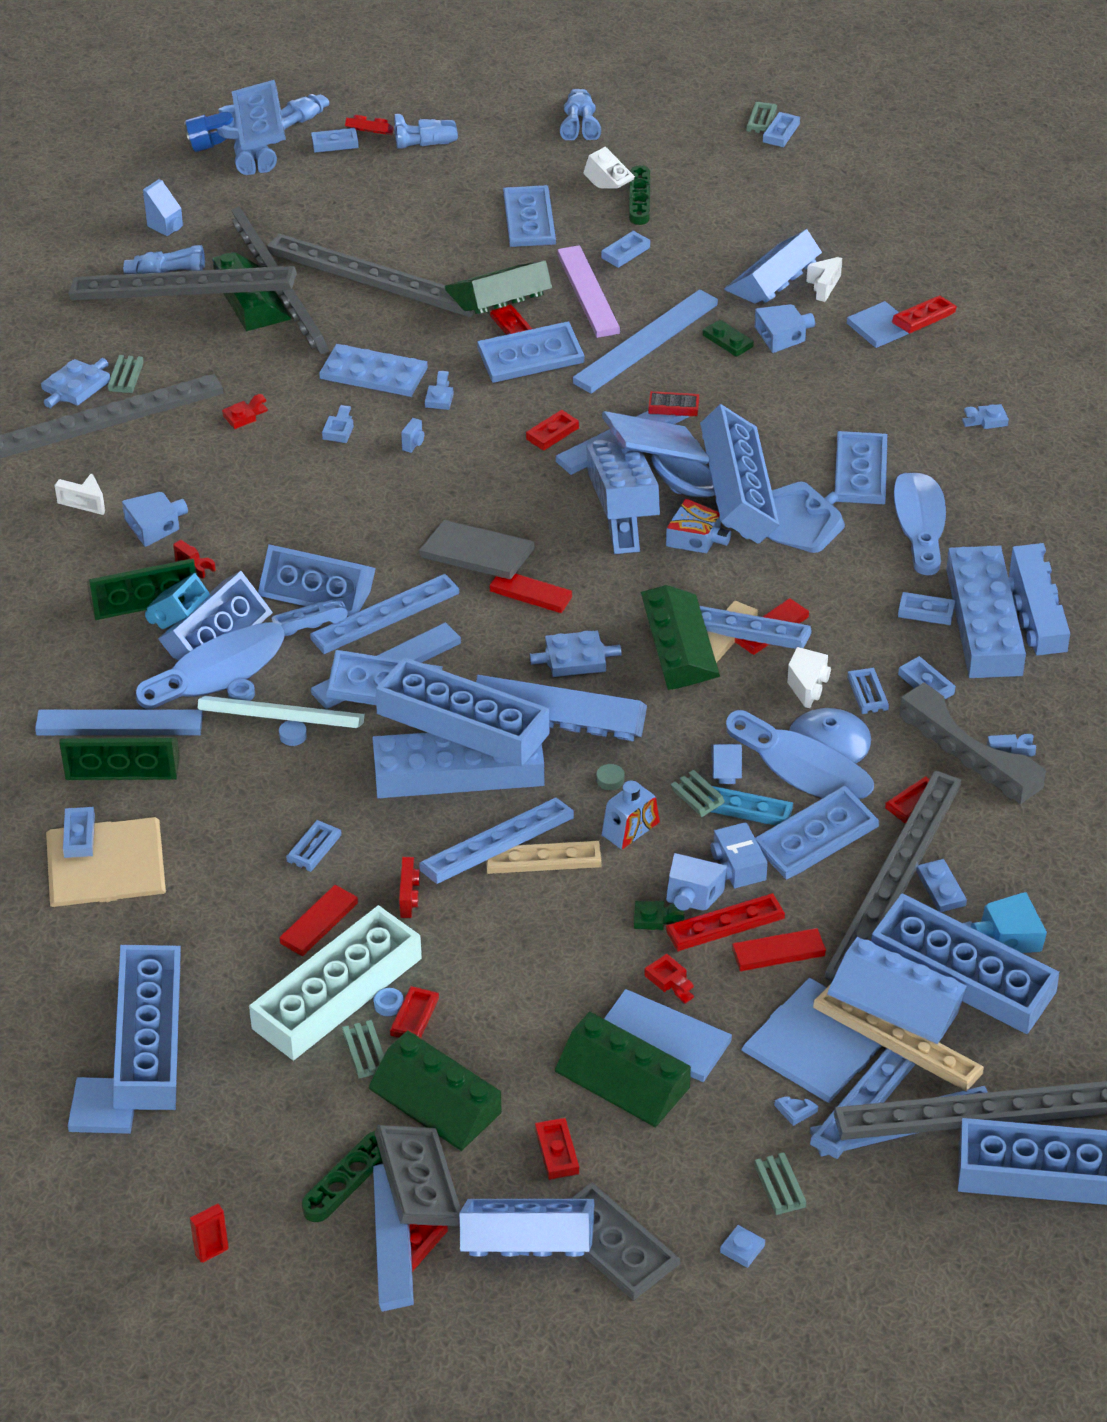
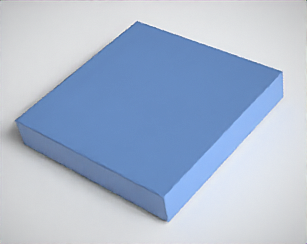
(876, 324)
(94, 1110)

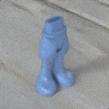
(581, 104)
(303, 109)
(156, 262)

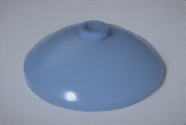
(684, 476)
(836, 730)

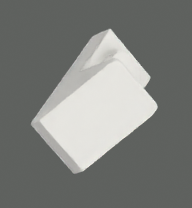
(824, 276)
(84, 496)

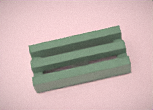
(760, 127)
(117, 370)
(688, 783)
(359, 1031)
(769, 1189)

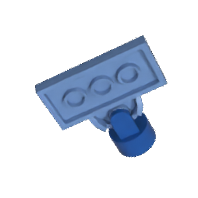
(252, 119)

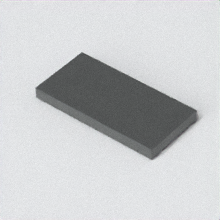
(477, 549)
(418, 1175)
(624, 1247)

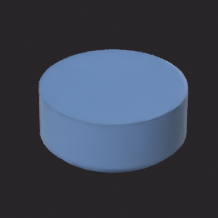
(241, 690)
(292, 733)
(388, 1001)

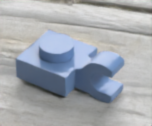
(440, 395)
(987, 416)
(339, 427)
(1012, 745)

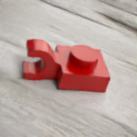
(243, 414)
(183, 551)
(669, 974)

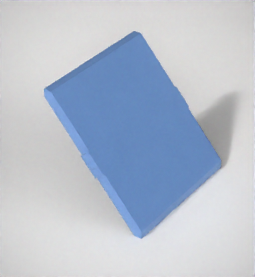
(655, 437)
(810, 1045)

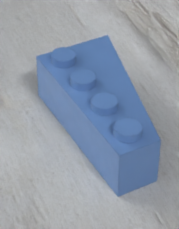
(1037, 600)

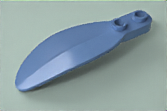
(922, 518)
(215, 664)
(799, 758)

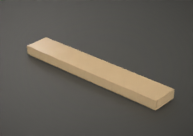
(927, 1054)

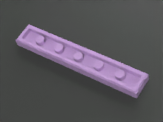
(588, 291)

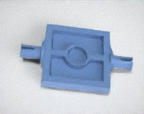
(75, 382)
(575, 653)

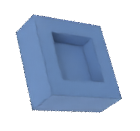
(412, 435)
(742, 1246)

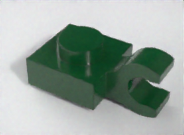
(653, 915)

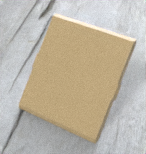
(123, 864)

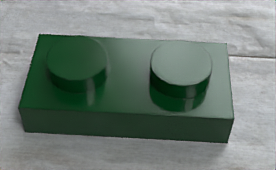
(728, 338)

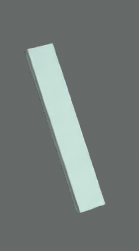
(279, 711)

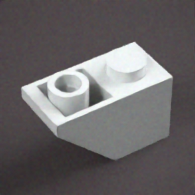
(606, 170)
(807, 673)

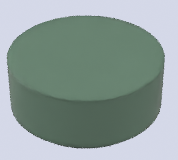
(610, 777)

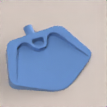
(805, 517)

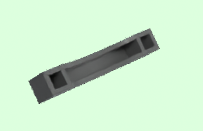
(1011, 773)

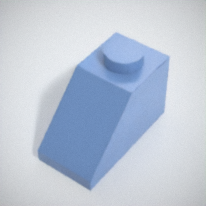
(162, 209)
(624, 535)
(726, 762)

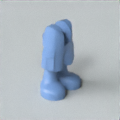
(426, 133)
(245, 161)

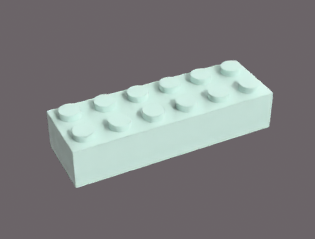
(335, 982)

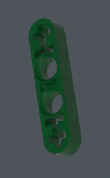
(639, 195)
(342, 1174)

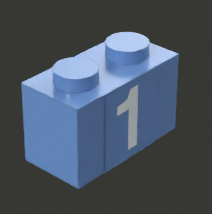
(739, 851)

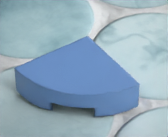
(795, 1109)

